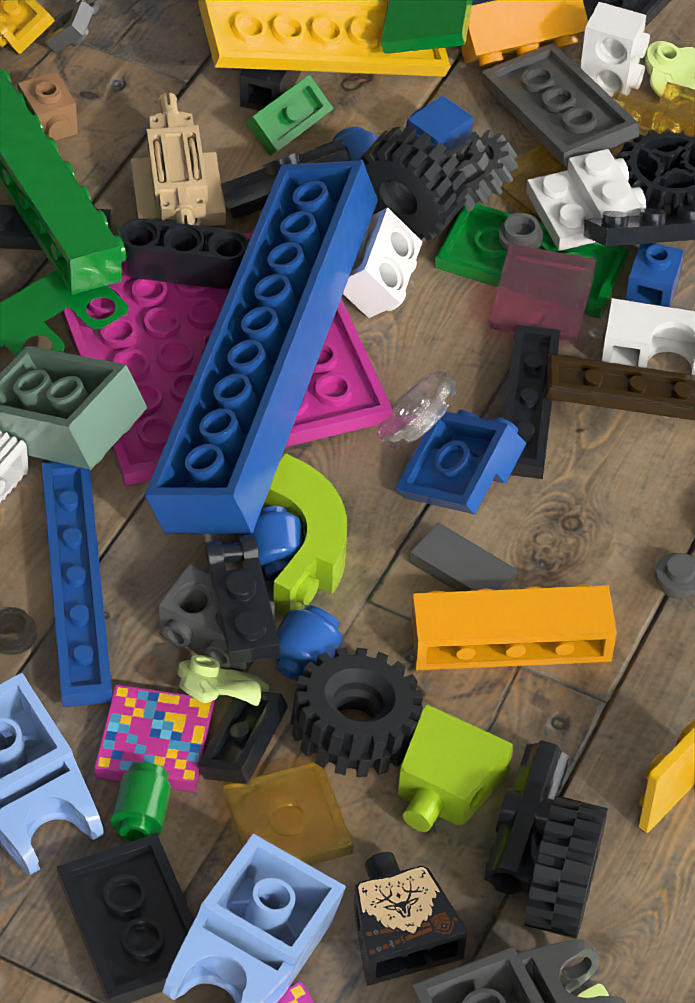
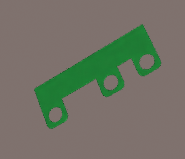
(27, 310)

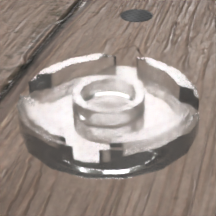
(417, 409)

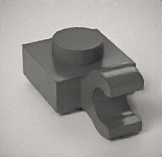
(71, 24)

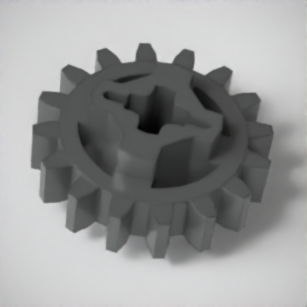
(485, 165)

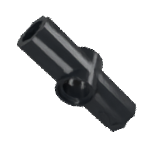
(251, 191)
(524, 817)

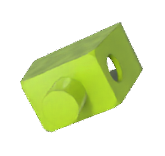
(450, 769)

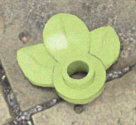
(670, 64)
(206, 681)

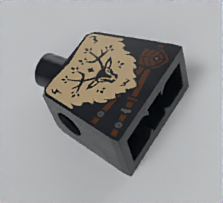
(404, 921)

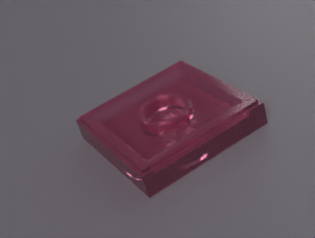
(543, 291)

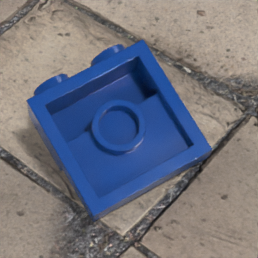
(461, 460)

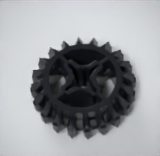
(662, 168)

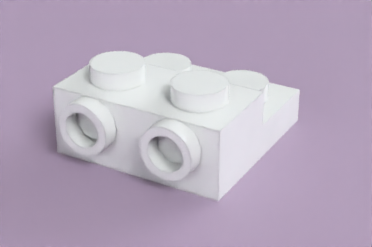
(583, 192)

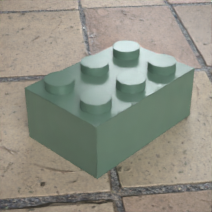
(67, 405)

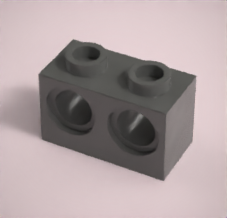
(201, 629)

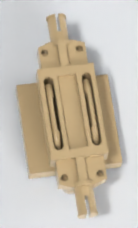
(177, 178)

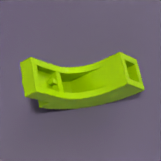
(324, 525)

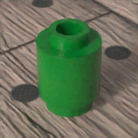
(141, 801)

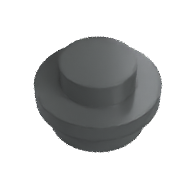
(521, 230)
(676, 575)

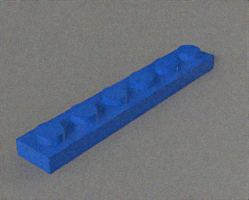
(76, 586)

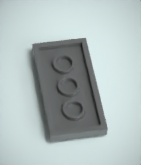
(560, 103)

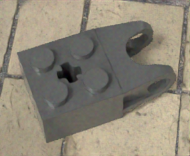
(518, 977)

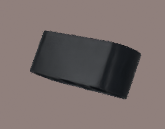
(182, 253)

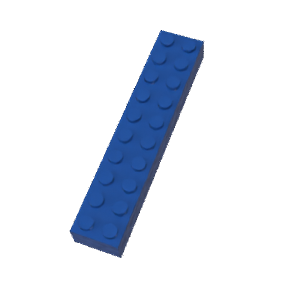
(262, 351)

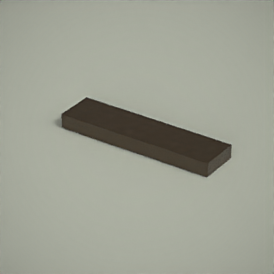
(620, 387)

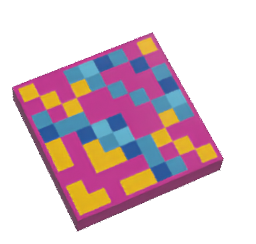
(157, 730)

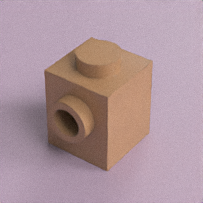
(52, 103)

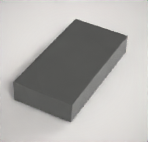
(460, 562)

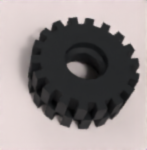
(415, 180)
(361, 685)
(565, 866)

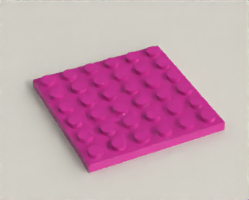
(162, 348)

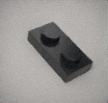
(242, 739)

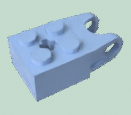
(36, 775)
(256, 926)

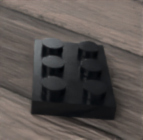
(128, 916)

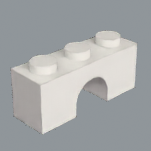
(642, 330)

